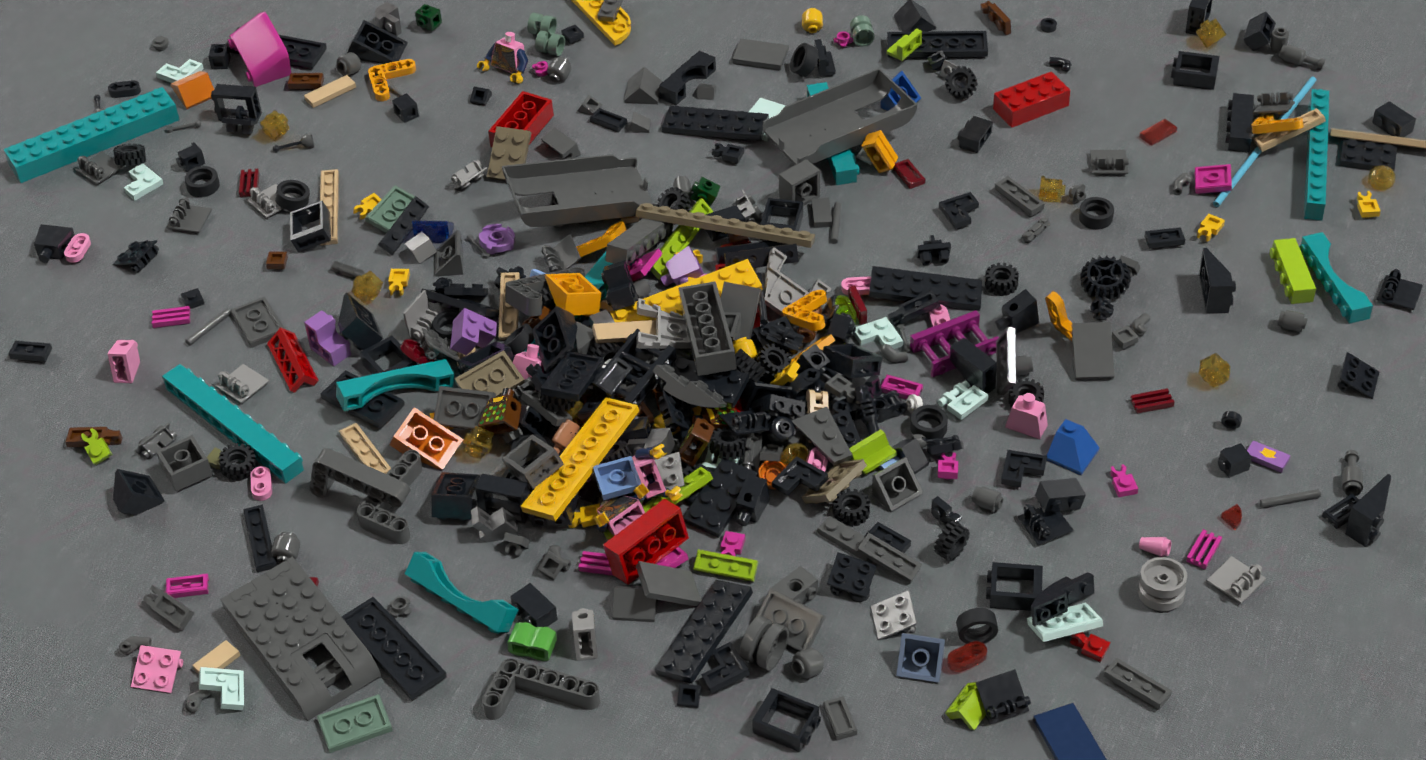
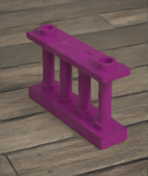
(945, 331)

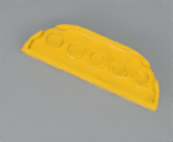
(614, 31)

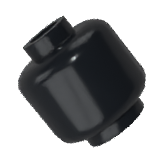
(780, 430)

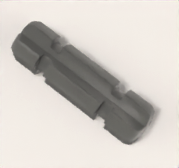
(1036, 229)
(347, 269)

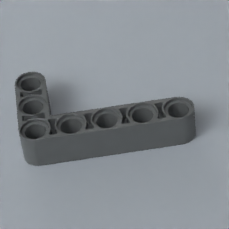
(523, 292)
(333, 466)
(375, 515)
(538, 680)

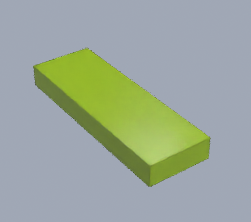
(725, 565)

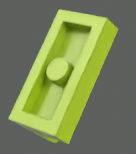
(906, 45)
(873, 450)
(968, 706)

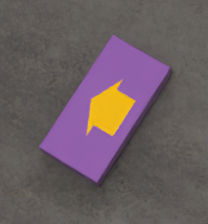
(1268, 456)

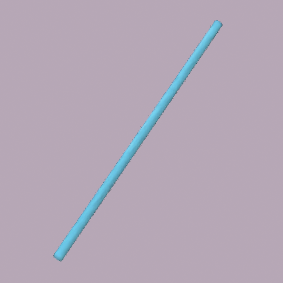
(1257, 151)

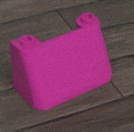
(261, 50)

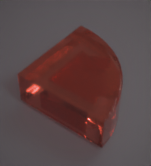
(1233, 516)

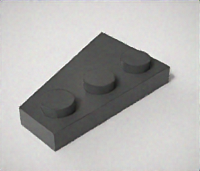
(824, 434)

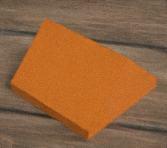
(193, 89)

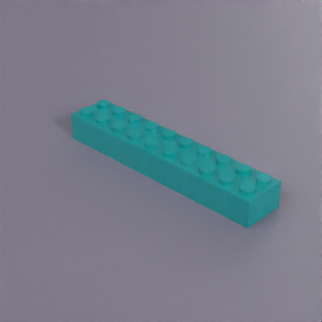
(91, 134)

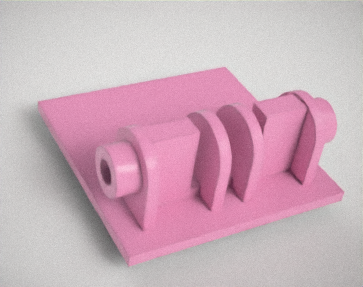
(156, 669)

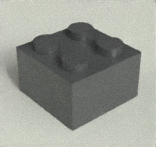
(800, 183)
(184, 463)

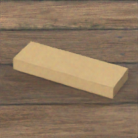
(330, 91)

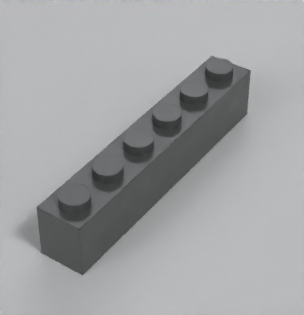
(637, 240)

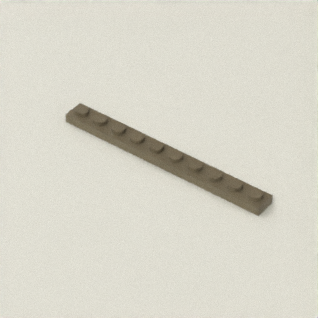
(731, 226)

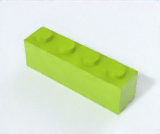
(1293, 271)

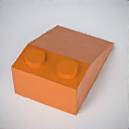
(427, 437)

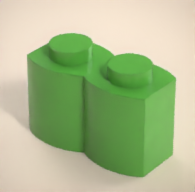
(532, 641)

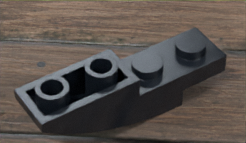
(1057, 597)

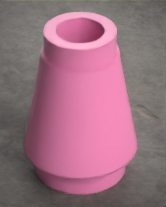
(1156, 545)

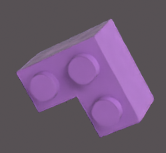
(471, 330)
(325, 339)

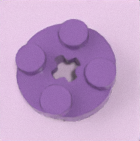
(505, 239)

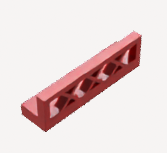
(293, 354)

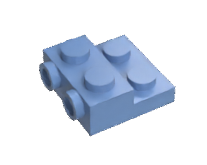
(616, 477)

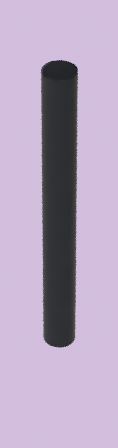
(761, 305)

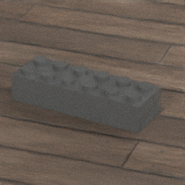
(707, 328)

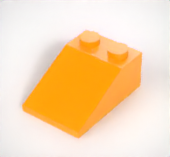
(574, 293)

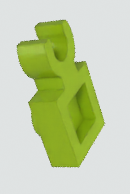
(97, 448)

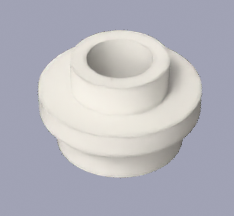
(913, 402)

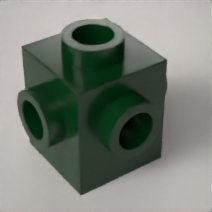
(428, 17)
(705, 190)

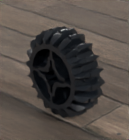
(1106, 282)

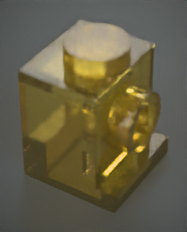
(1051, 189)

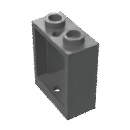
(533, 473)

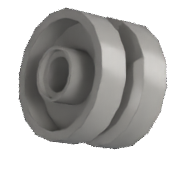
(1162, 584)

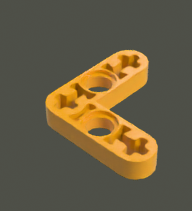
(401, 67)
(1268, 124)
(602, 241)
(801, 312)
(1058, 314)

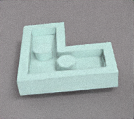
(171, 73)
(144, 182)
(878, 330)
(228, 682)

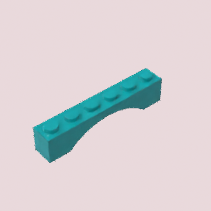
(1352, 303)
(358, 391)
(429, 572)

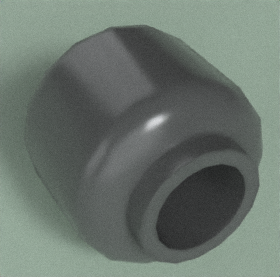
(348, 64)
(559, 69)
(285, 546)
(807, 663)

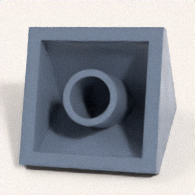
(920, 657)

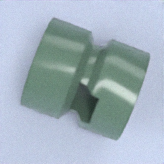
(539, 22)
(862, 30)
(550, 43)

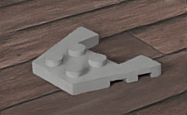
(781, 290)
(669, 328)

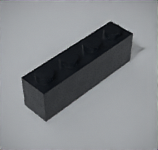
(1240, 122)

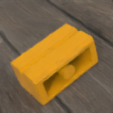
(879, 151)

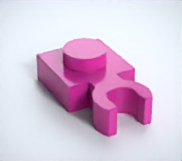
(948, 467)
(1122, 483)
(732, 543)

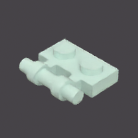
(966, 402)

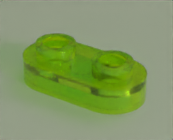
(845, 306)

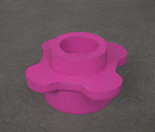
(843, 39)
(540, 68)

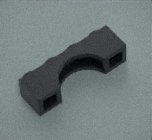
(697, 67)

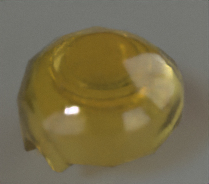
(1381, 177)
(792, 451)

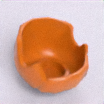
(770, 470)

